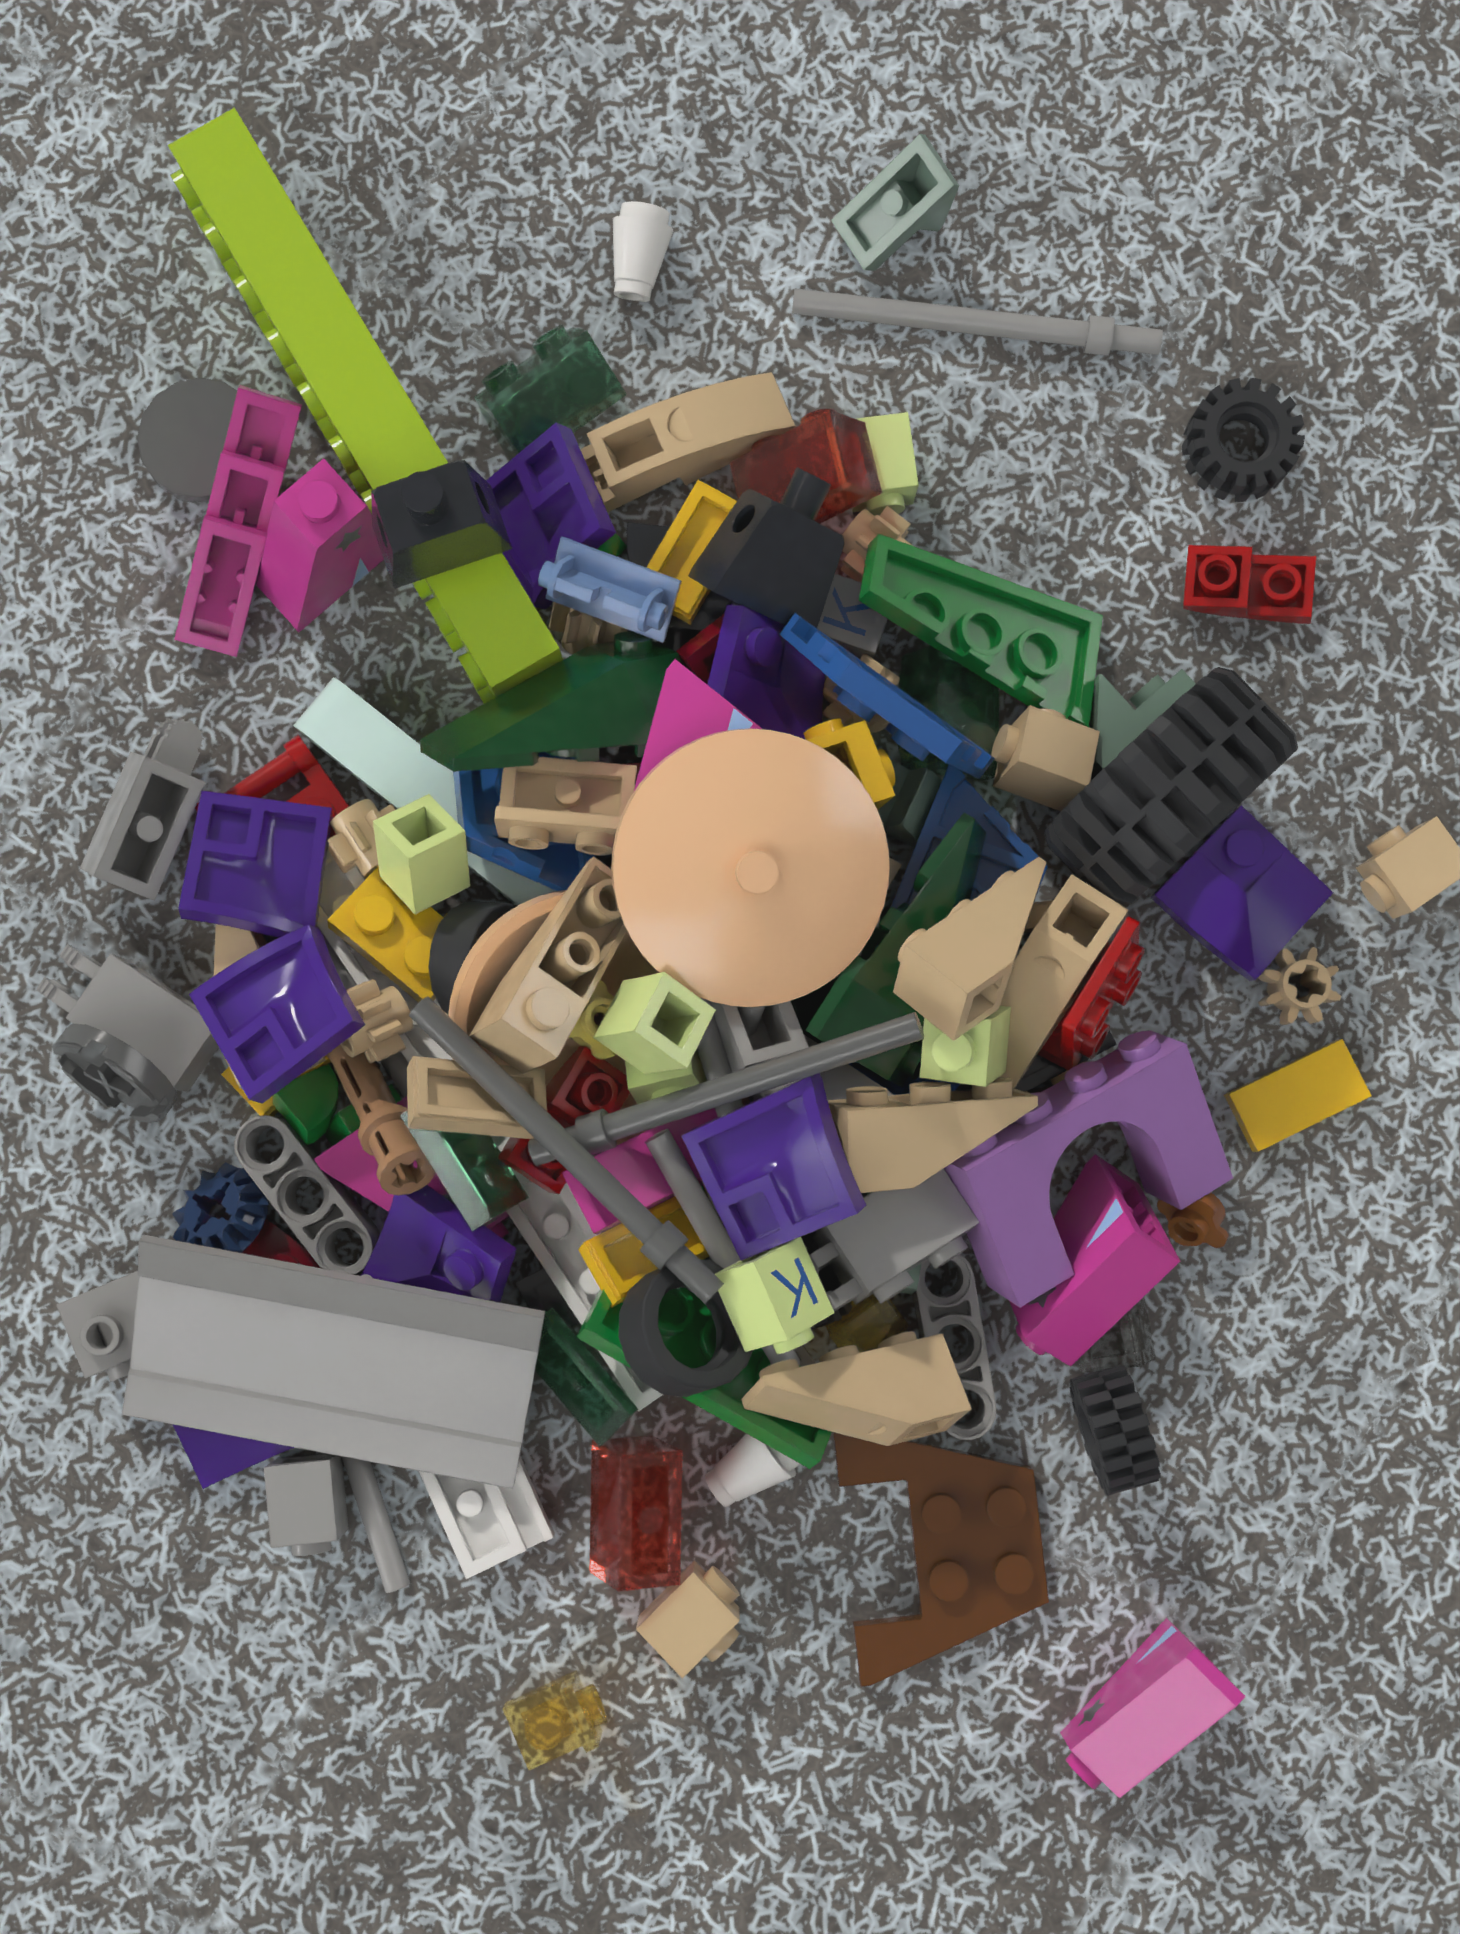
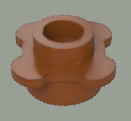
(1197, 1222)

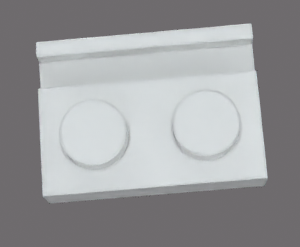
(488, 1520)

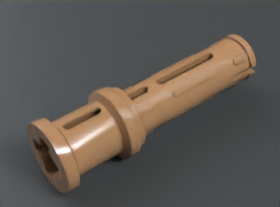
(381, 1127)

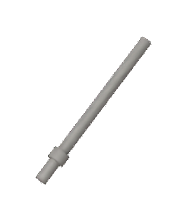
(1095, 335)

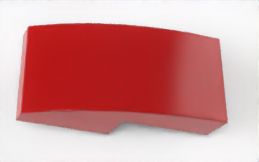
(1248, 585)
(575, 1090)

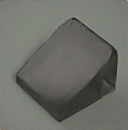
(1125, 1343)

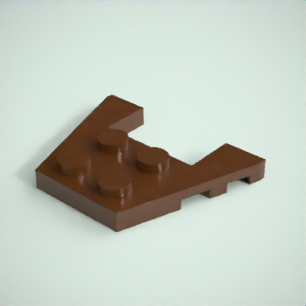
(971, 1548)

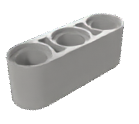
(279, 1185)
(962, 1308)

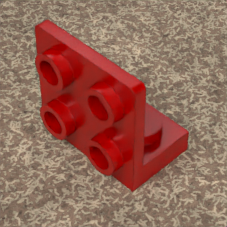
(1112, 981)

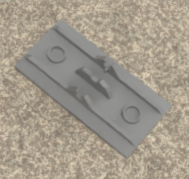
(331, 1361)

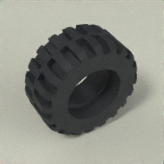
(1170, 786)

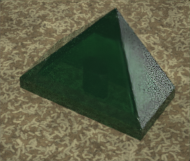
(582, 1380)

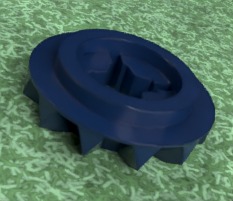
(241, 1198)

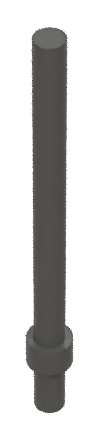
(600, 1130)
(662, 1242)

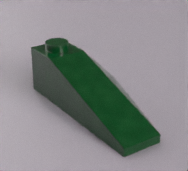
(569, 710)
(865, 988)

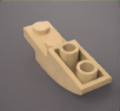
(684, 437)

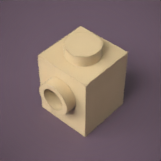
(1044, 757)
(1409, 867)
(692, 1619)

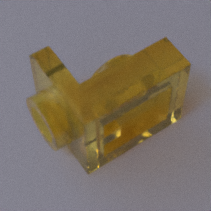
(867, 1324)
(556, 1719)

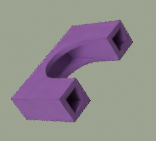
(1007, 1179)

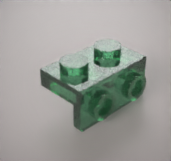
(557, 384)
(954, 696)
(471, 1173)

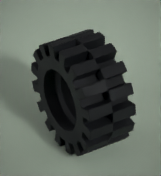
(1267, 415)
(1115, 1429)

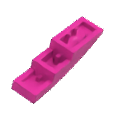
(237, 521)

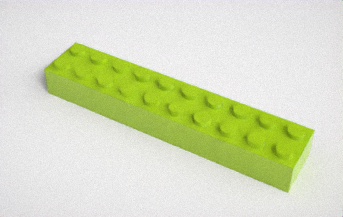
(348, 385)

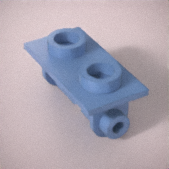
(610, 589)

